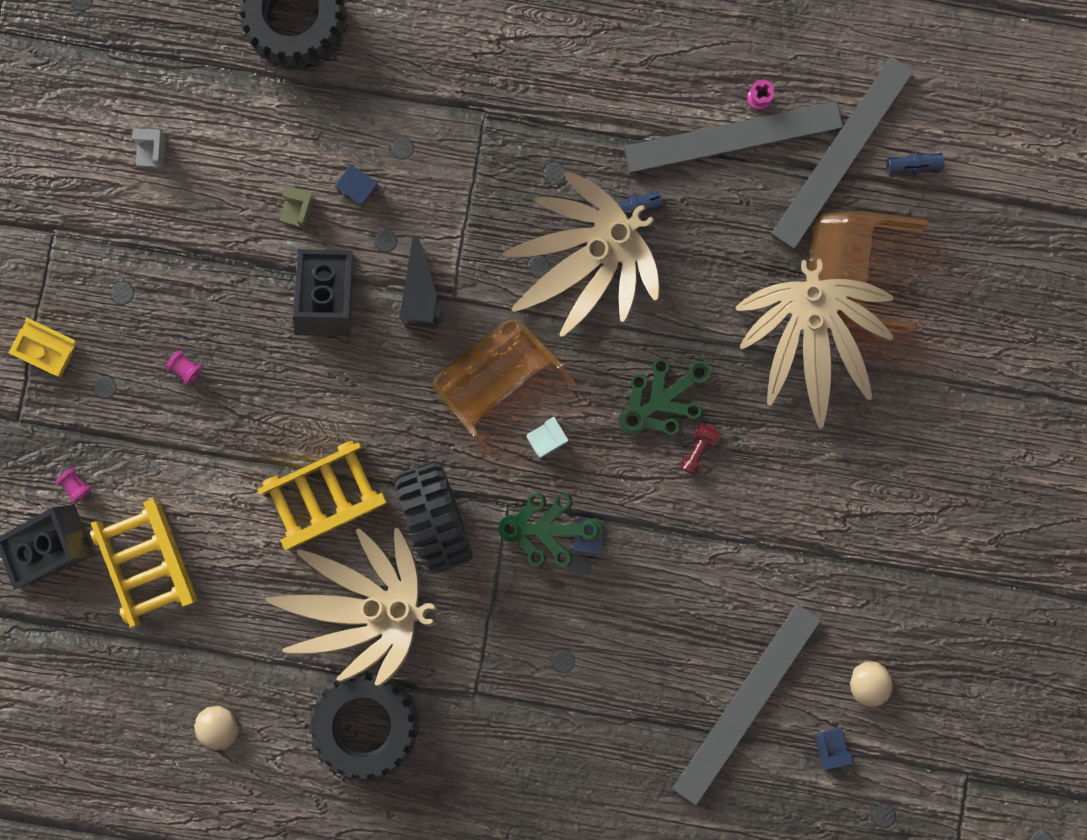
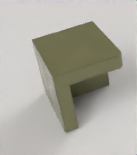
(296, 206)

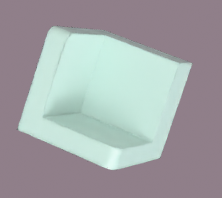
(547, 438)

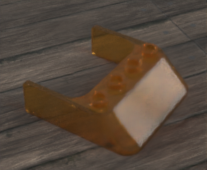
(844, 248)
(492, 372)

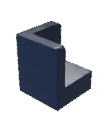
(356, 185)
(583, 545)
(832, 749)

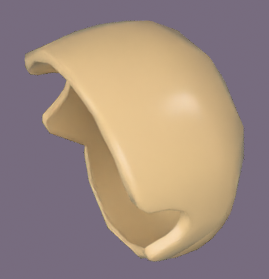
(871, 684)
(216, 728)

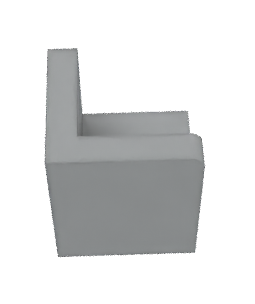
(149, 147)

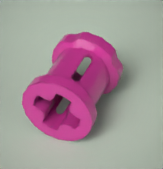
(764, 86)
(183, 367)
(73, 485)

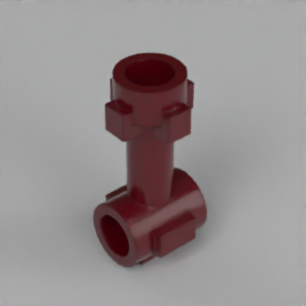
(706, 436)

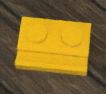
(43, 347)

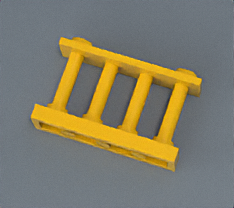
(320, 522)
(172, 566)

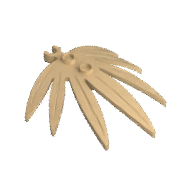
(609, 242)
(814, 311)
(385, 612)

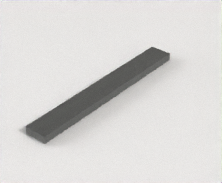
(733, 137)
(842, 153)
(746, 704)

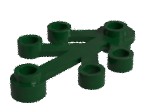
(661, 400)
(545, 529)

